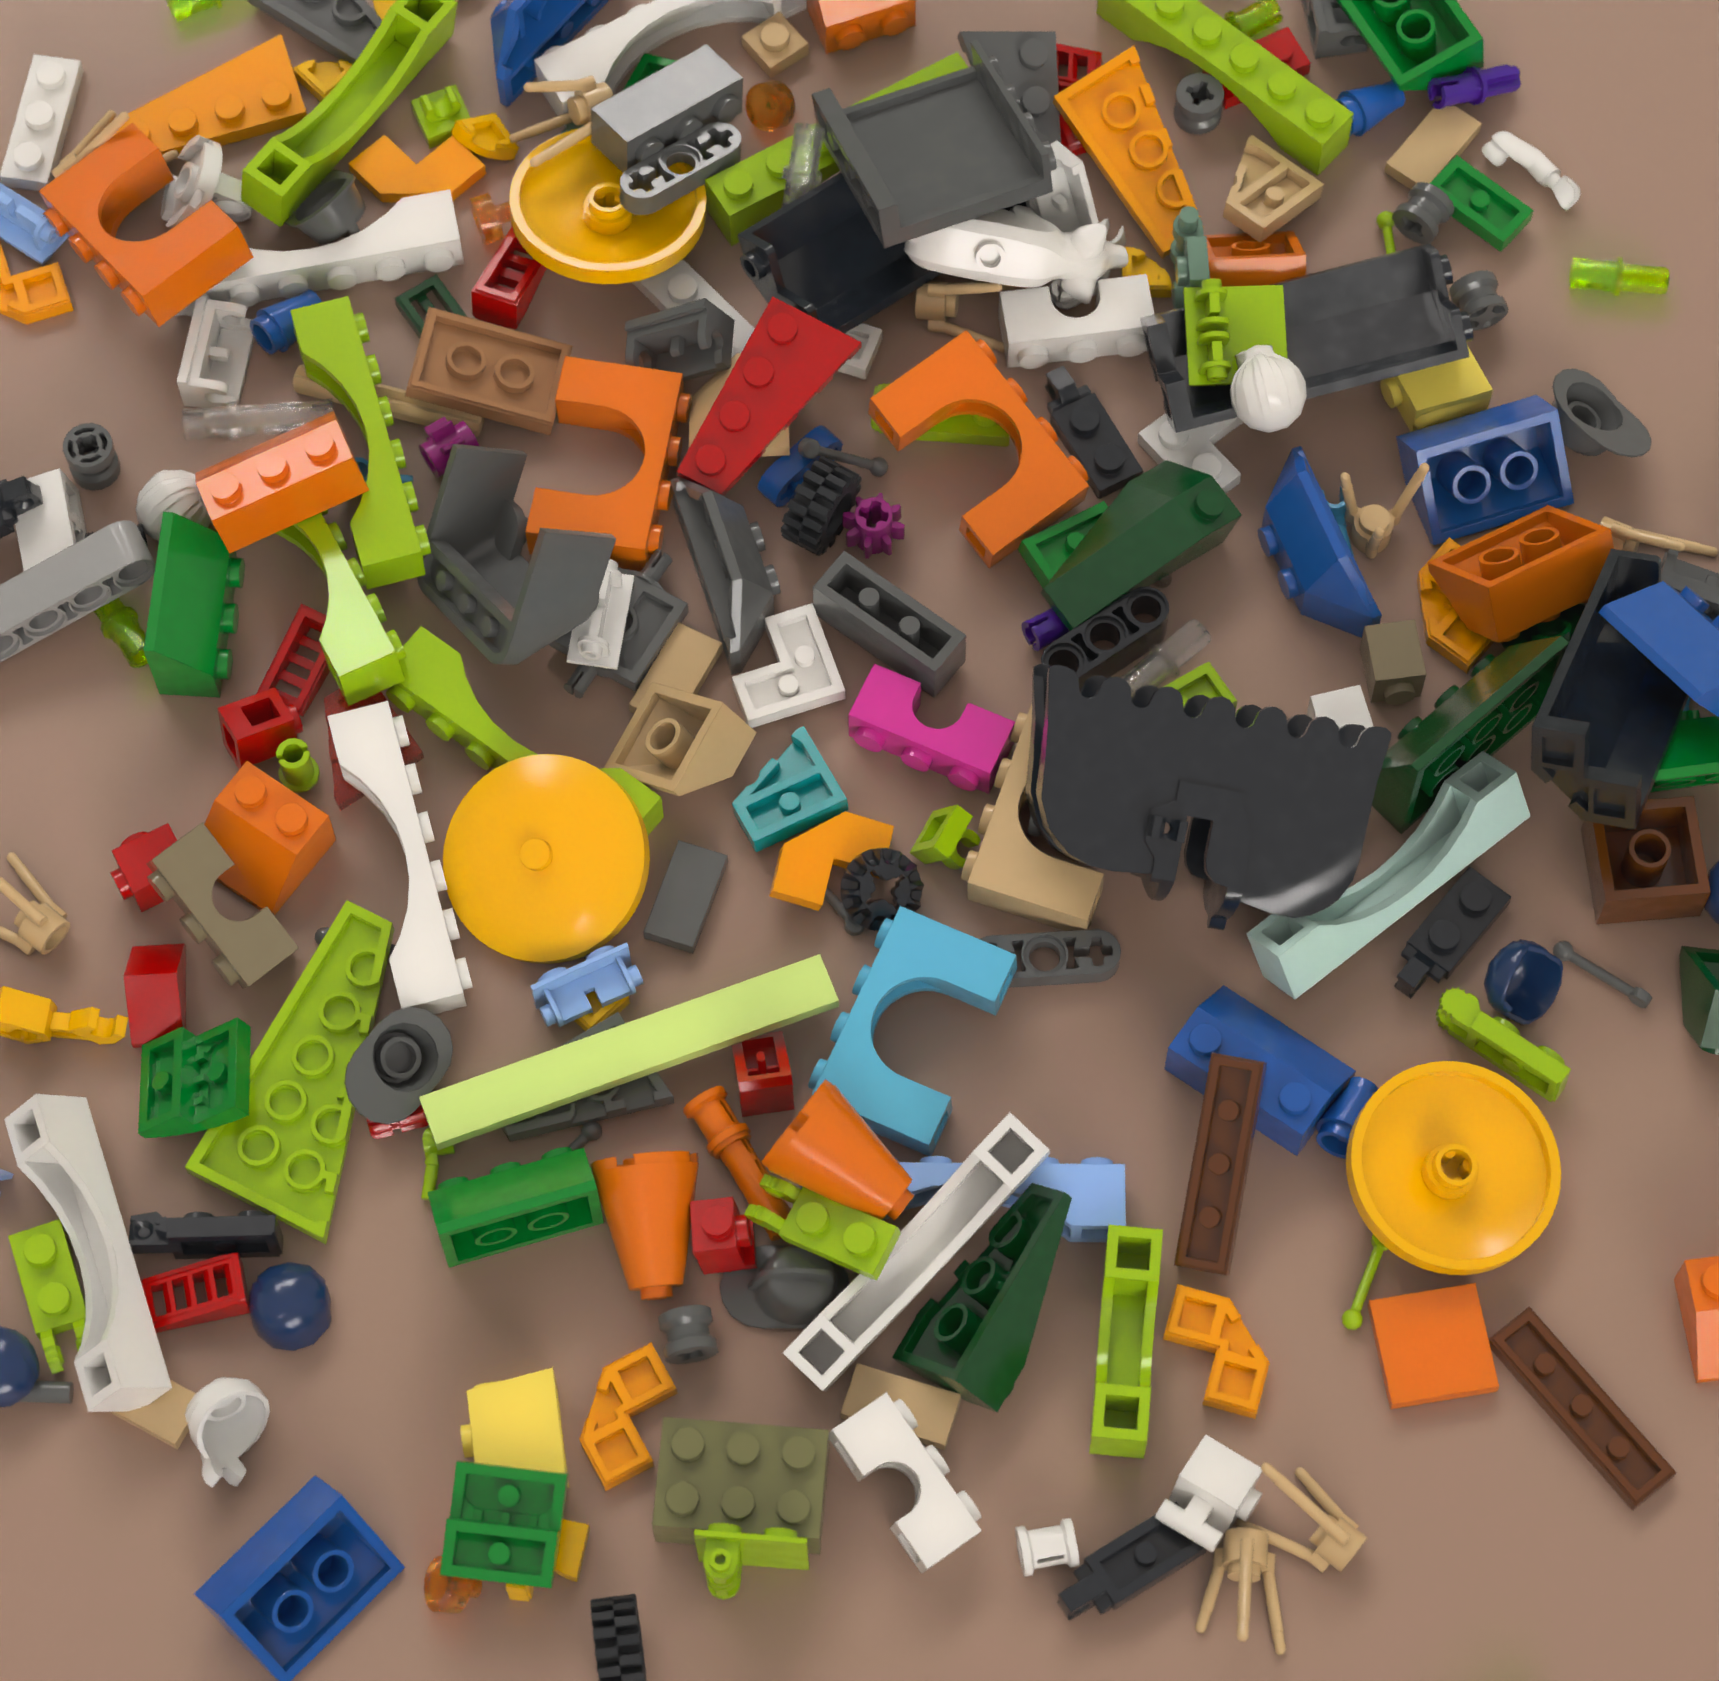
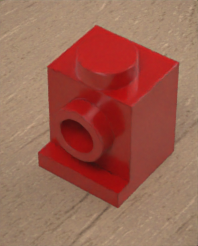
(257, 726)
(722, 1236)

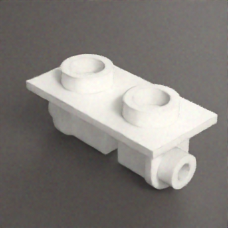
(601, 636)

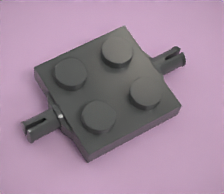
(648, 626)

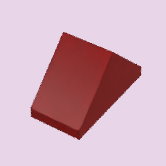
(155, 991)
(763, 1074)

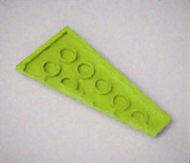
(300, 1117)

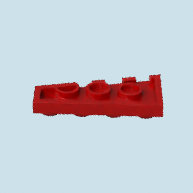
(771, 382)

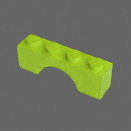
(1126, 1341)

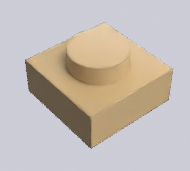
(775, 44)

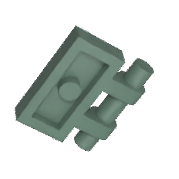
(1188, 253)

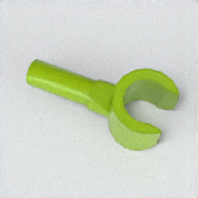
(432, 1162)

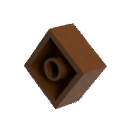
(1648, 869)

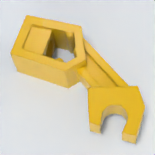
(36, 1020)

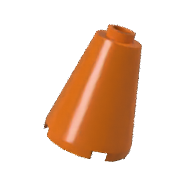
(840, 1157)
(649, 1216)

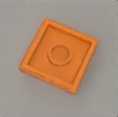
(1433, 1346)

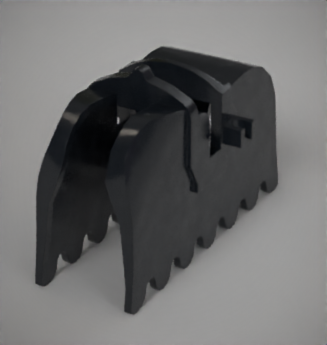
(1268, 797)

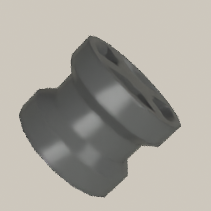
(1202, 115)
(1423, 213)
(1479, 298)
(688, 1334)

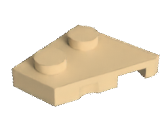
(1268, 191)

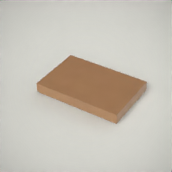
(487, 370)

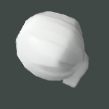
(1267, 389)
(170, 492)
(224, 1425)

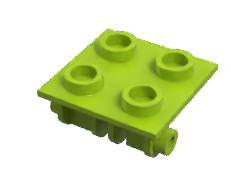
(1226, 322)
(727, 1549)

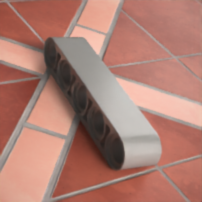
(72, 585)

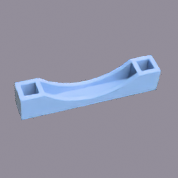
(1094, 1185)

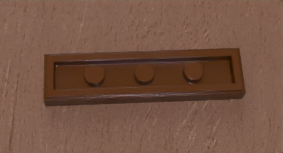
(1220, 1164)
(1581, 1408)

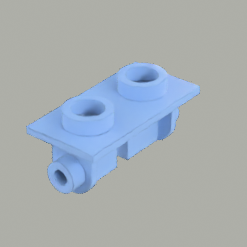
(26, 227)
(563, 991)

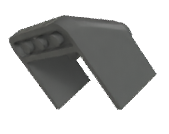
(477, 564)

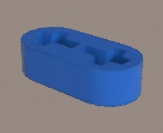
(785, 473)

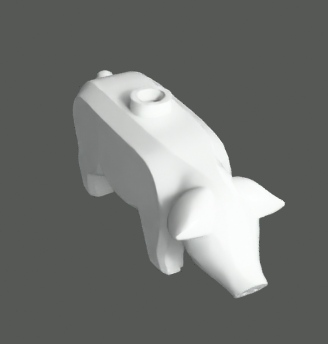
(1020, 252)

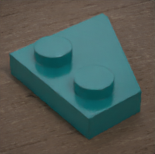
(789, 795)

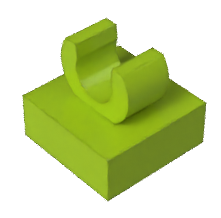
(438, 113)
(941, 836)

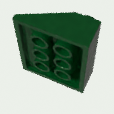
(1465, 722)

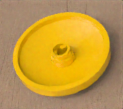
(575, 225)
(546, 859)
(1453, 1168)

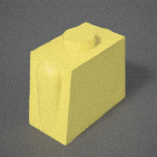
(1438, 393)
(516, 1423)

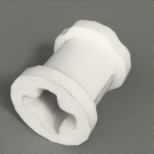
(1047, 1547)

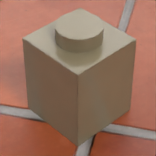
(1393, 662)

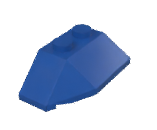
(526, 31)
(1313, 552)

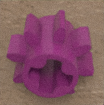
(439, 443)
(869, 512)

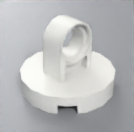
(201, 182)

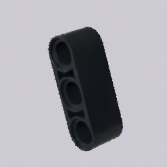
(1114, 625)

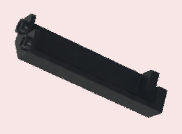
(828, 258)
(1340, 332)
(1607, 708)

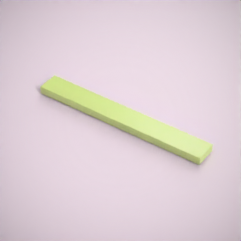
(628, 1051)

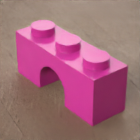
(963, 752)

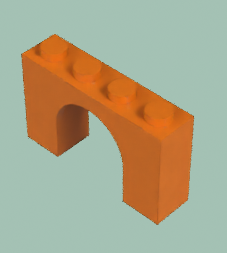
(156, 273)
(965, 381)
(646, 410)

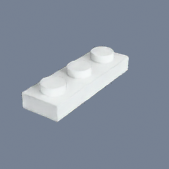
(41, 122)

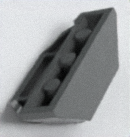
(728, 567)

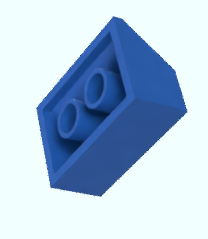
(1487, 468)
(1673, 636)
(1298, 1078)
(300, 1580)

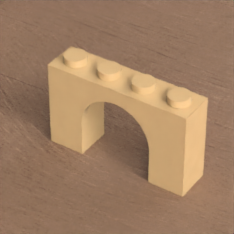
(1014, 873)

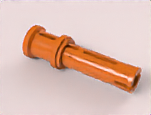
(730, 1143)

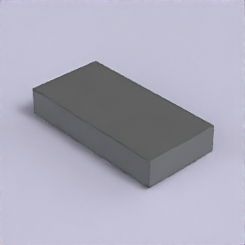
(685, 896)

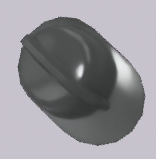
(330, 209)
(1595, 419)
(398, 1065)
(784, 1289)

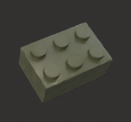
(740, 1478)

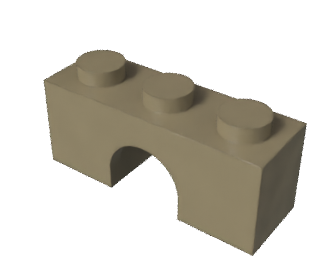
(187, 875)

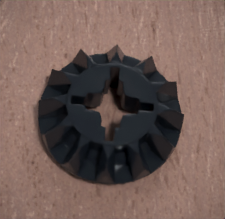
(858, 886)

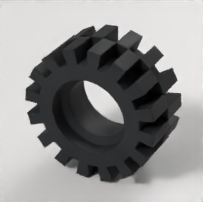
(819, 505)
(618, 1638)

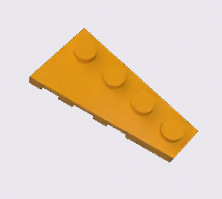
(227, 104)
(1124, 135)

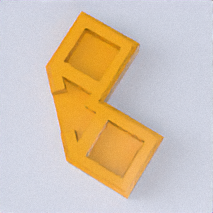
(393, 175)
(33, 293)
(1442, 624)
(808, 858)
(1215, 1326)
(623, 1392)

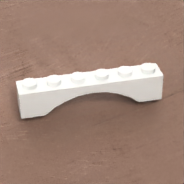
(617, 47)
(409, 239)
(372, 762)
(922, 1250)
(119, 1349)

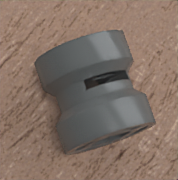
(91, 468)

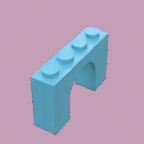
(912, 958)

